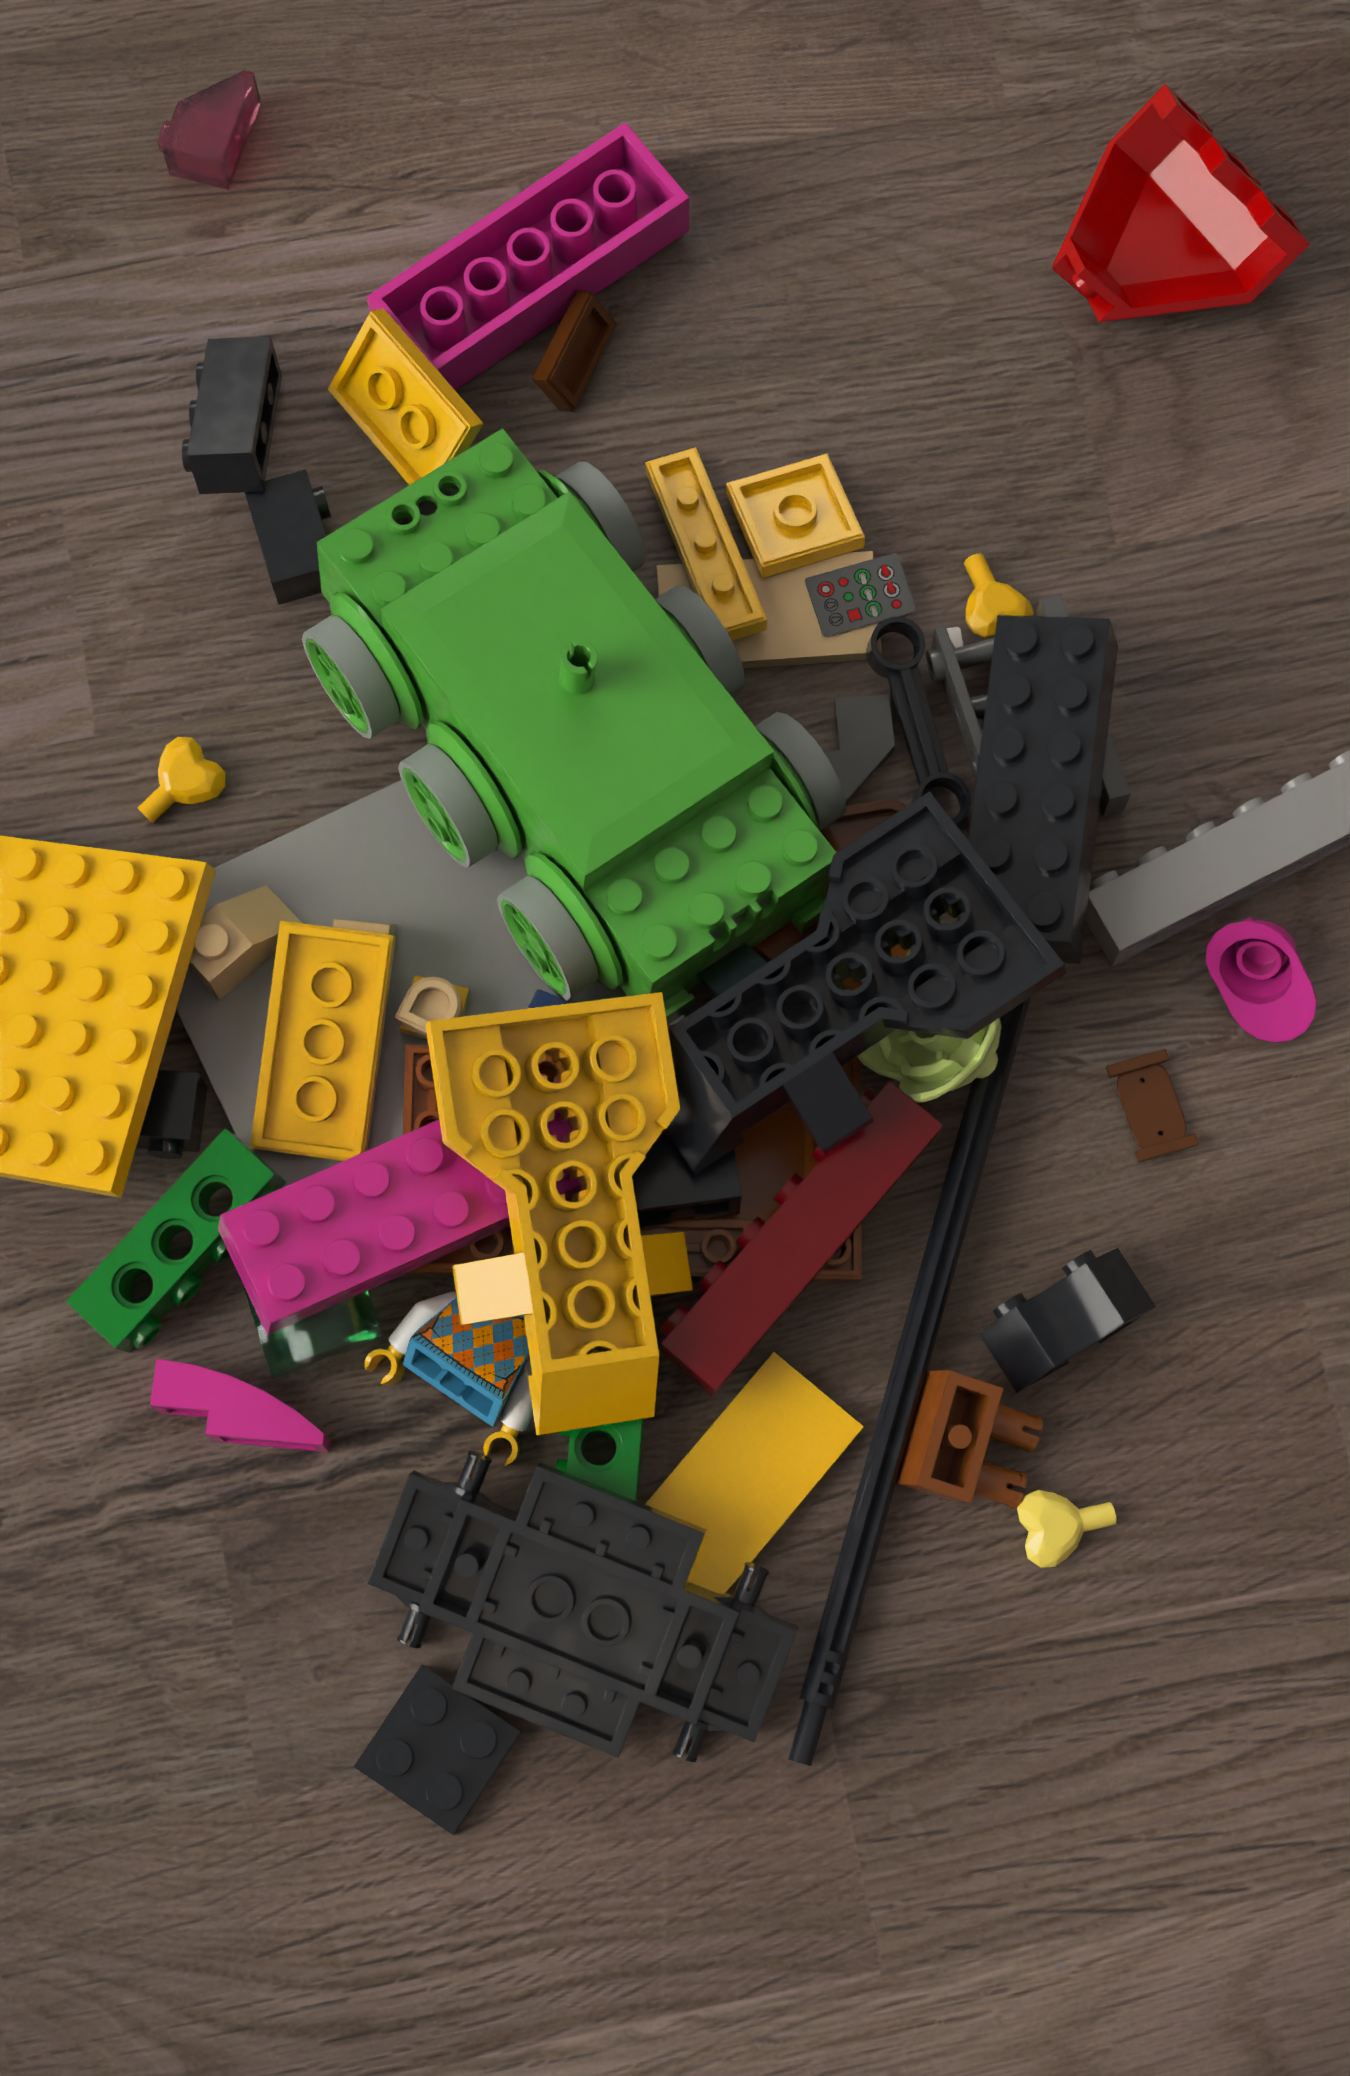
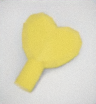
(1058, 1525)

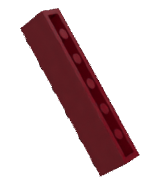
(796, 1241)

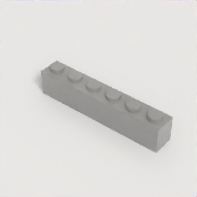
(1221, 863)

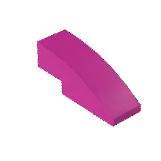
(232, 1408)

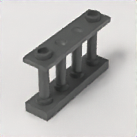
(946, 665)

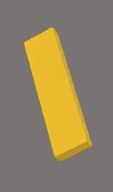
(705, 542)

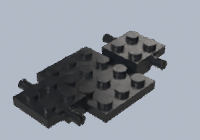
(581, 1608)

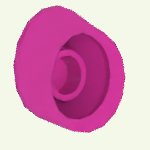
(1262, 979)

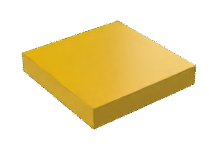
(795, 515)

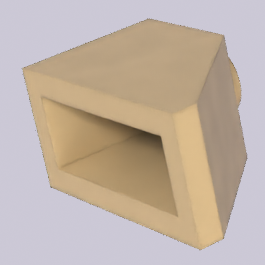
(237, 939)

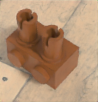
(952, 1436)

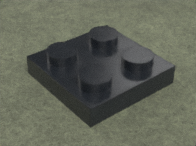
(437, 1750)

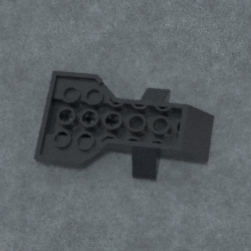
(791, 1025)

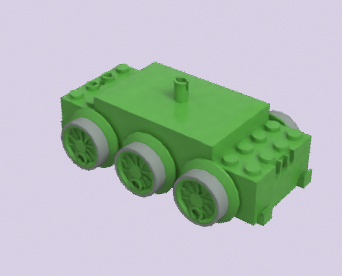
(573, 724)

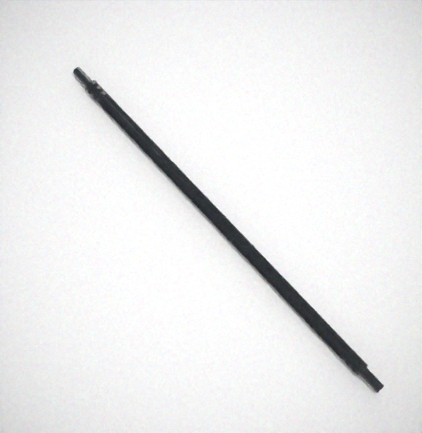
(903, 1393)

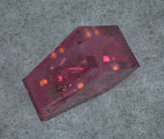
(211, 131)

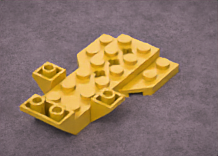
(582, 1263)

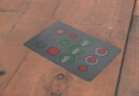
(860, 595)

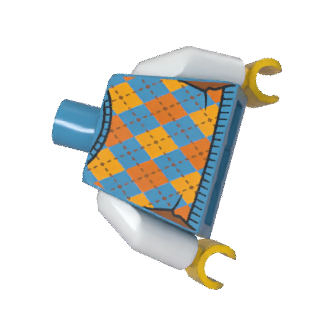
(473, 1364)

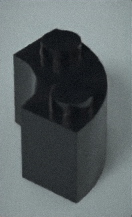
(1065, 1319)

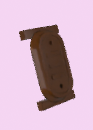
(1151, 1106)

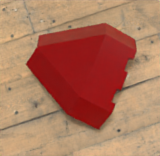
(1173, 222)

